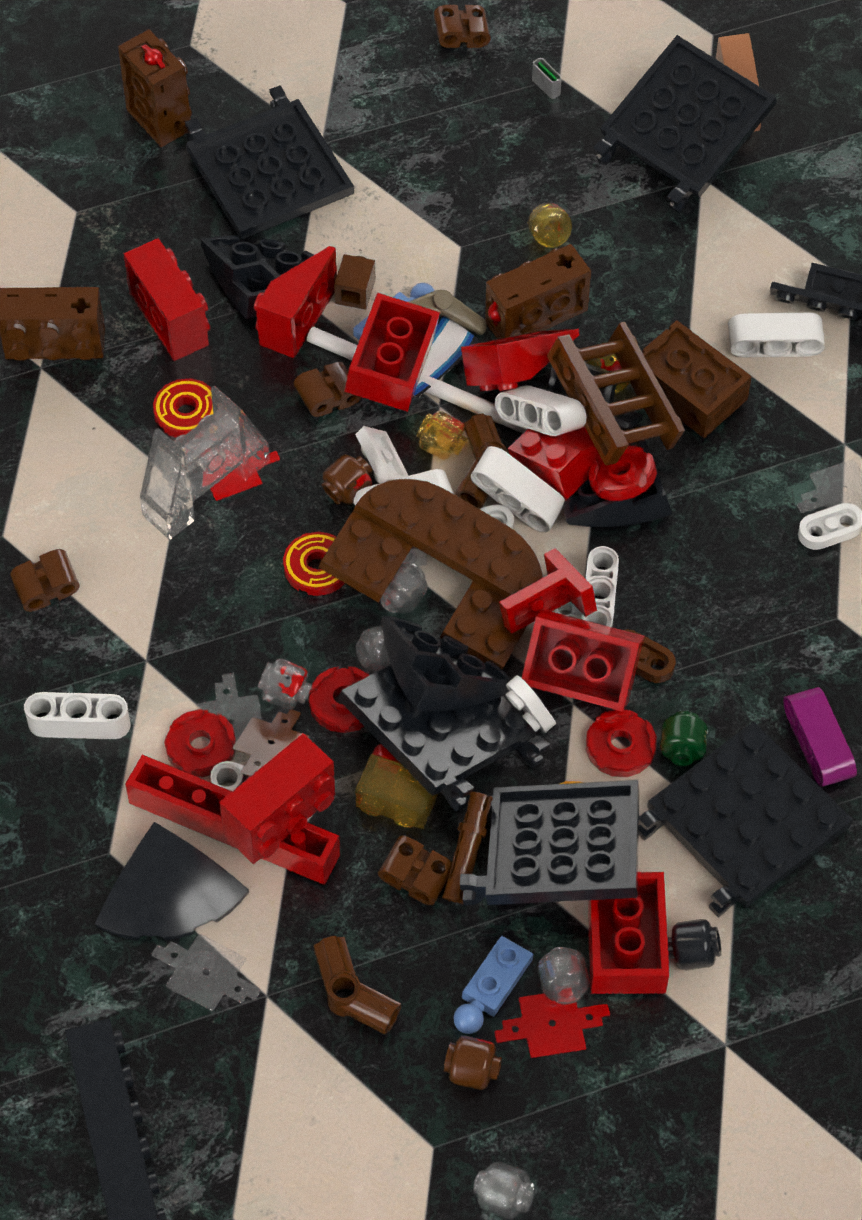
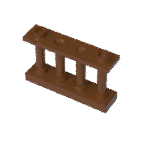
(600, 421)

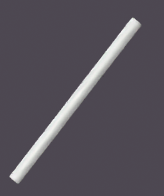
(438, 388)

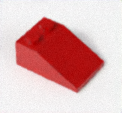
(295, 303)
(509, 360)
(557, 460)

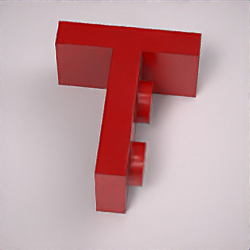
(549, 593)

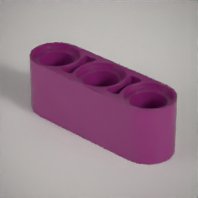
(820, 736)

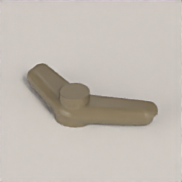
(452, 309)

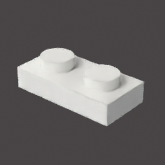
(381, 454)

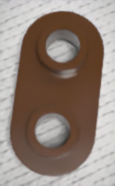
(651, 655)

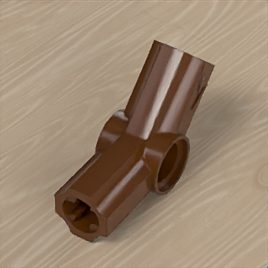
(480, 434)
(365, 1003)

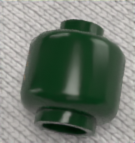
(684, 738)

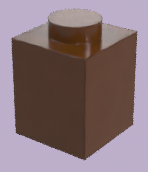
(355, 281)

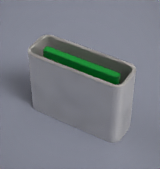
(546, 78)

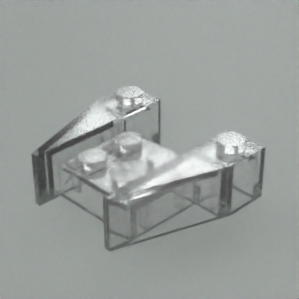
(197, 461)

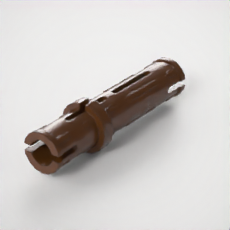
(468, 844)

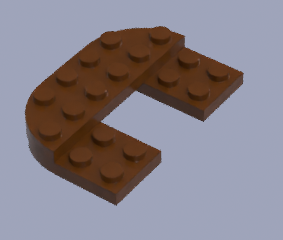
(426, 516)

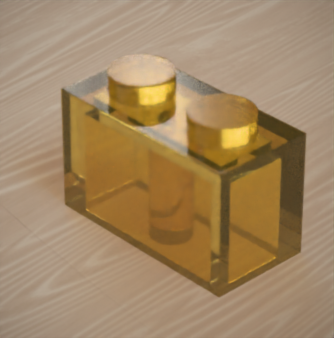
(394, 793)

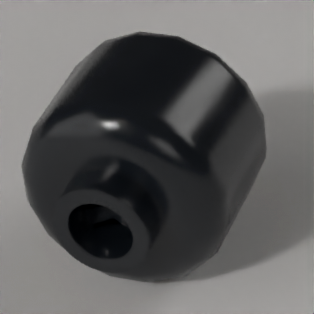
(694, 944)

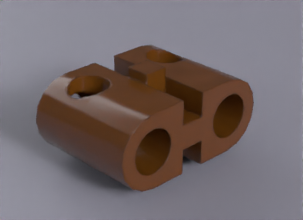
(462, 26)
(325, 389)
(44, 580)
(415, 870)

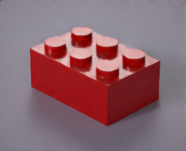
(167, 298)
(392, 352)
(582, 660)
(278, 799)
(630, 940)

